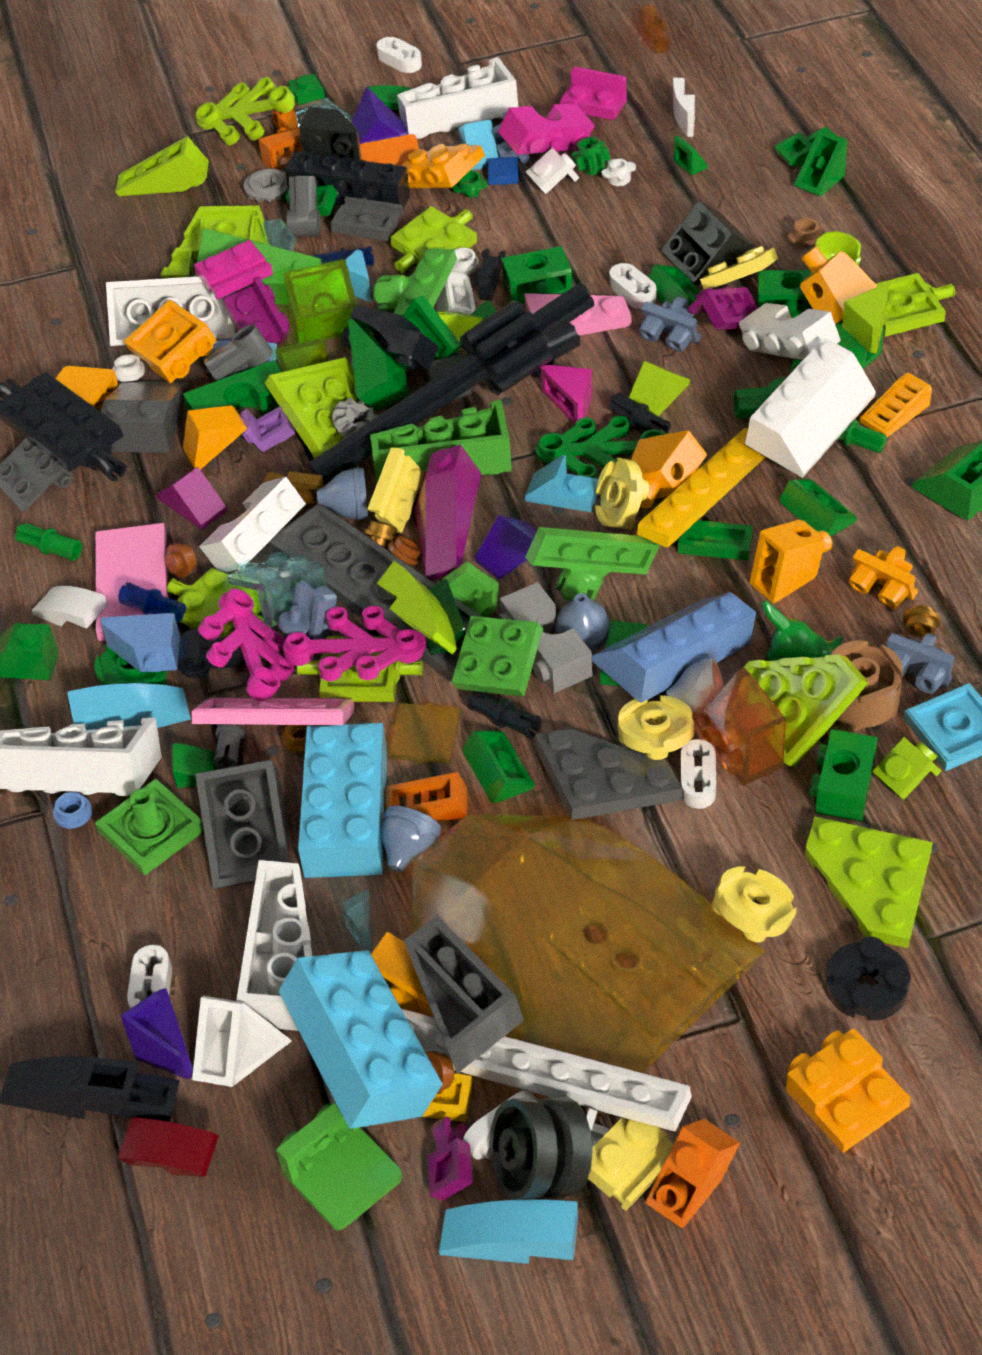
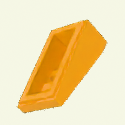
(907, 388)

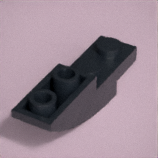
(89, 1083)

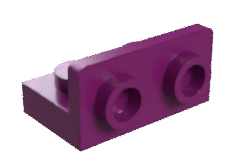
(724, 306)
(257, 307)

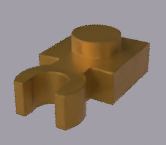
(304, 484)

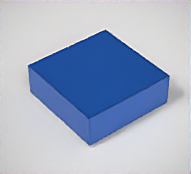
(503, 170)

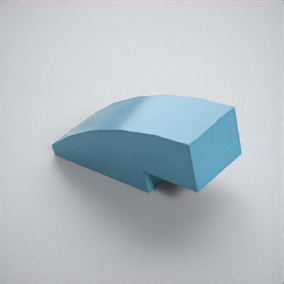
(128, 703)
(511, 1230)

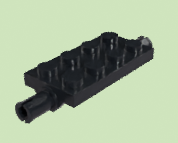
(61, 425)

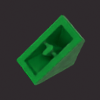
(823, 164)

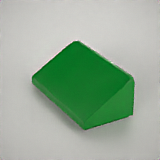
(672, 283)
(816, 506)
(496, 765)

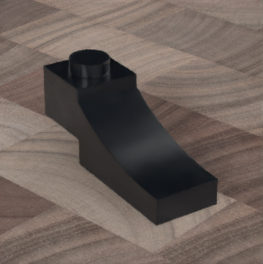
(404, 339)

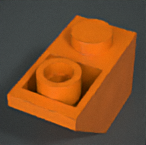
(692, 1171)

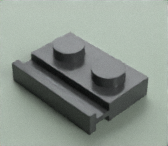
(367, 218)

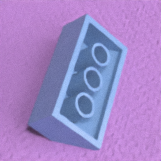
(663, 651)

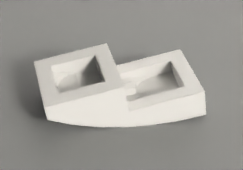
(683, 107)
(71, 605)

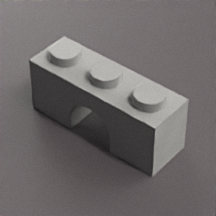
(560, 657)

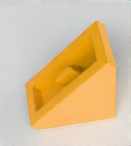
(210, 432)

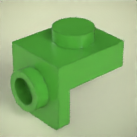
(474, 589)

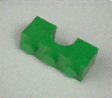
(238, 390)

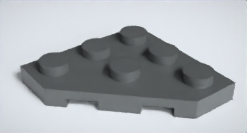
(601, 776)

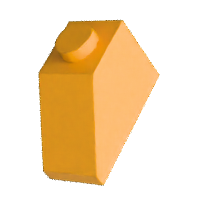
(400, 975)

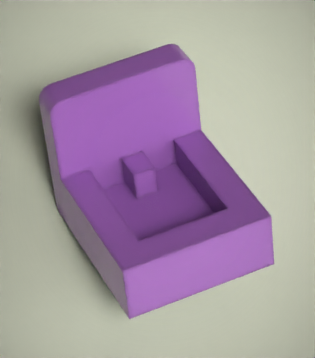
(268, 429)

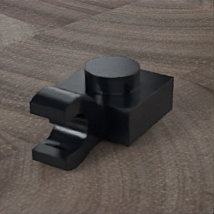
(488, 275)

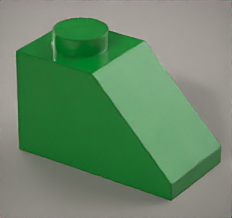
(28, 652)

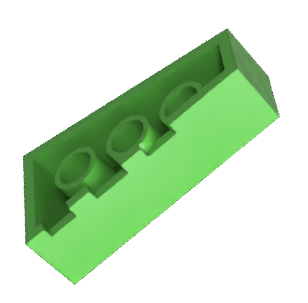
(280, 259)
(479, 432)

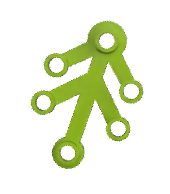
(211, 115)

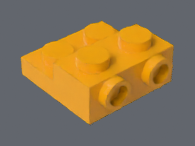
(441, 165)
(171, 341)
(845, 1088)

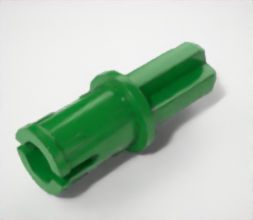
(863, 437)
(49, 541)

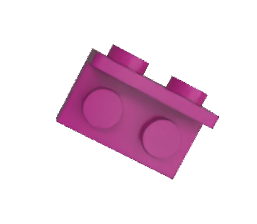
(596, 92)

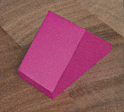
(568, 389)

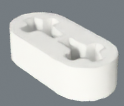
(399, 54)
(636, 289)
(704, 773)
(140, 981)

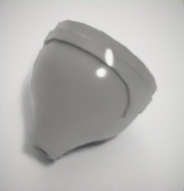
(698, 685)

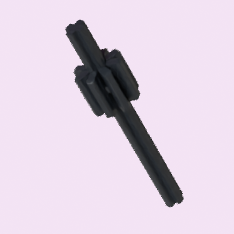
(497, 353)

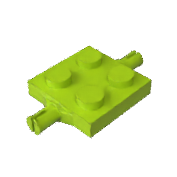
(431, 231)
(913, 304)
(203, 597)
(351, 686)

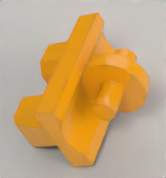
(887, 570)

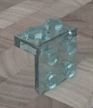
(277, 581)

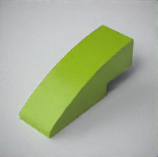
(418, 606)

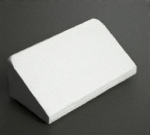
(456, 295)

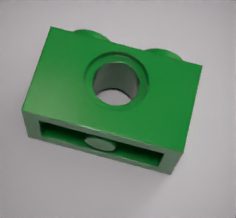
(536, 273)
(783, 288)
(845, 774)

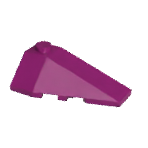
(446, 509)

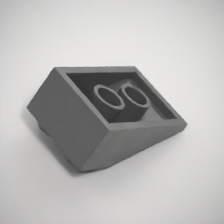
(146, 414)
(242, 821)

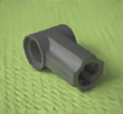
(303, 216)
(245, 349)

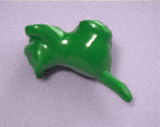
(795, 638)

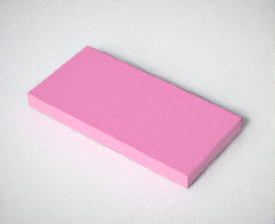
(132, 557)
(274, 711)

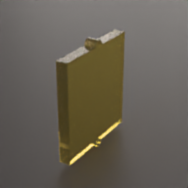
(424, 733)

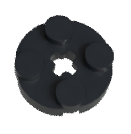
(873, 959)

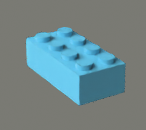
(343, 800)
(359, 1038)

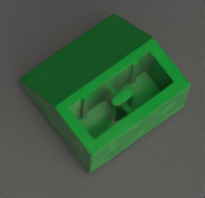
(956, 481)

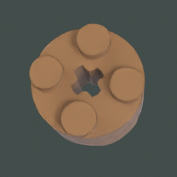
(882, 695)

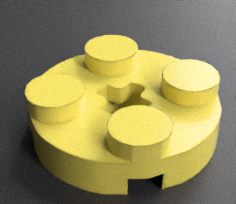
(621, 493)
(655, 726)
(735, 903)

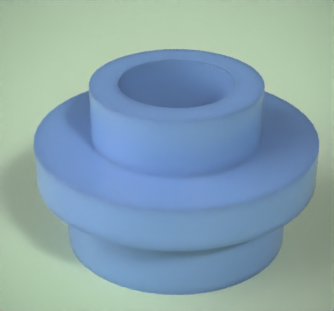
(72, 810)

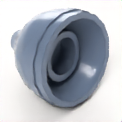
(346, 494)
(586, 618)
(407, 835)

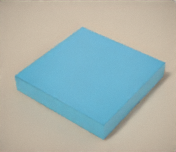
(950, 725)

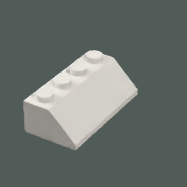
(810, 408)

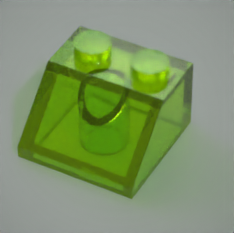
(320, 300)

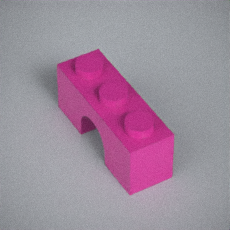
(532, 133)

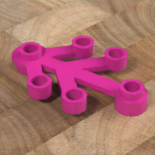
(238, 607)
(398, 645)

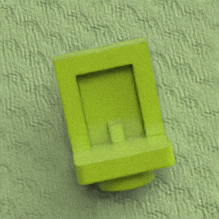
(906, 767)

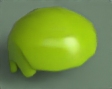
(836, 241)

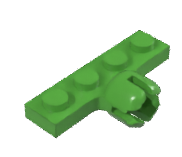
(427, 280)
(589, 557)

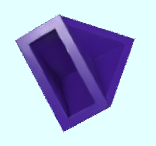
(376, 120)
(505, 546)
(156, 1035)

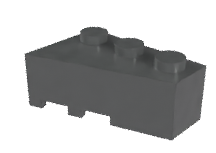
(463, 993)

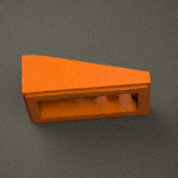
(277, 143)
(440, 786)

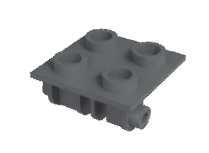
(29, 473)

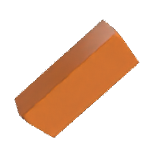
(389, 150)

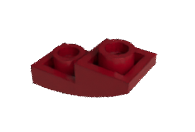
(169, 1146)

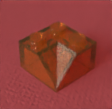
(745, 729)

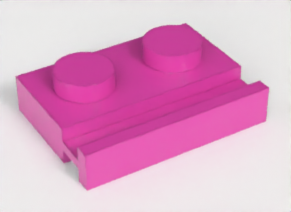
(233, 269)

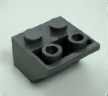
(329, 134)
(705, 241)

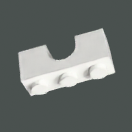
(776, 333)
(266, 514)

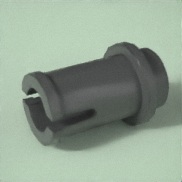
(228, 744)

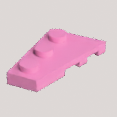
(607, 314)

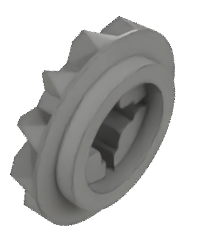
(259, 185)
(347, 412)

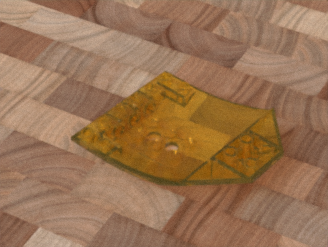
(526, 893)

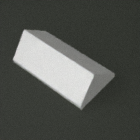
(137, 300)

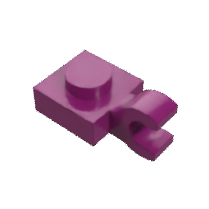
(451, 1162)

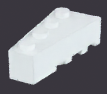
(458, 100)
(79, 759)
(274, 940)

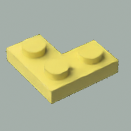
(748, 263)

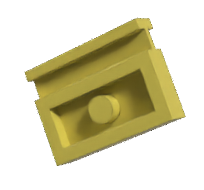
(396, 489)
(629, 1160)

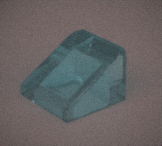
(279, 234)
(359, 919)

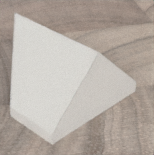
(232, 1041)

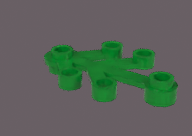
(595, 448)

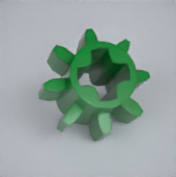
(591, 155)

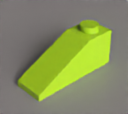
(165, 172)

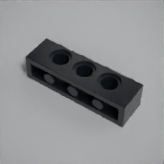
(353, 177)

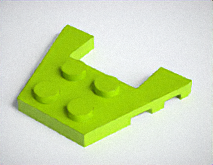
(232, 220)

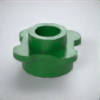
(470, 184)

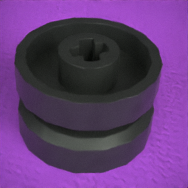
(540, 1147)

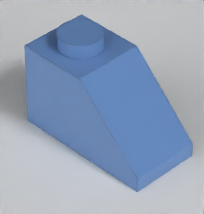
(144, 640)

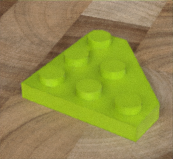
(310, 397)
(809, 696)
(872, 875)

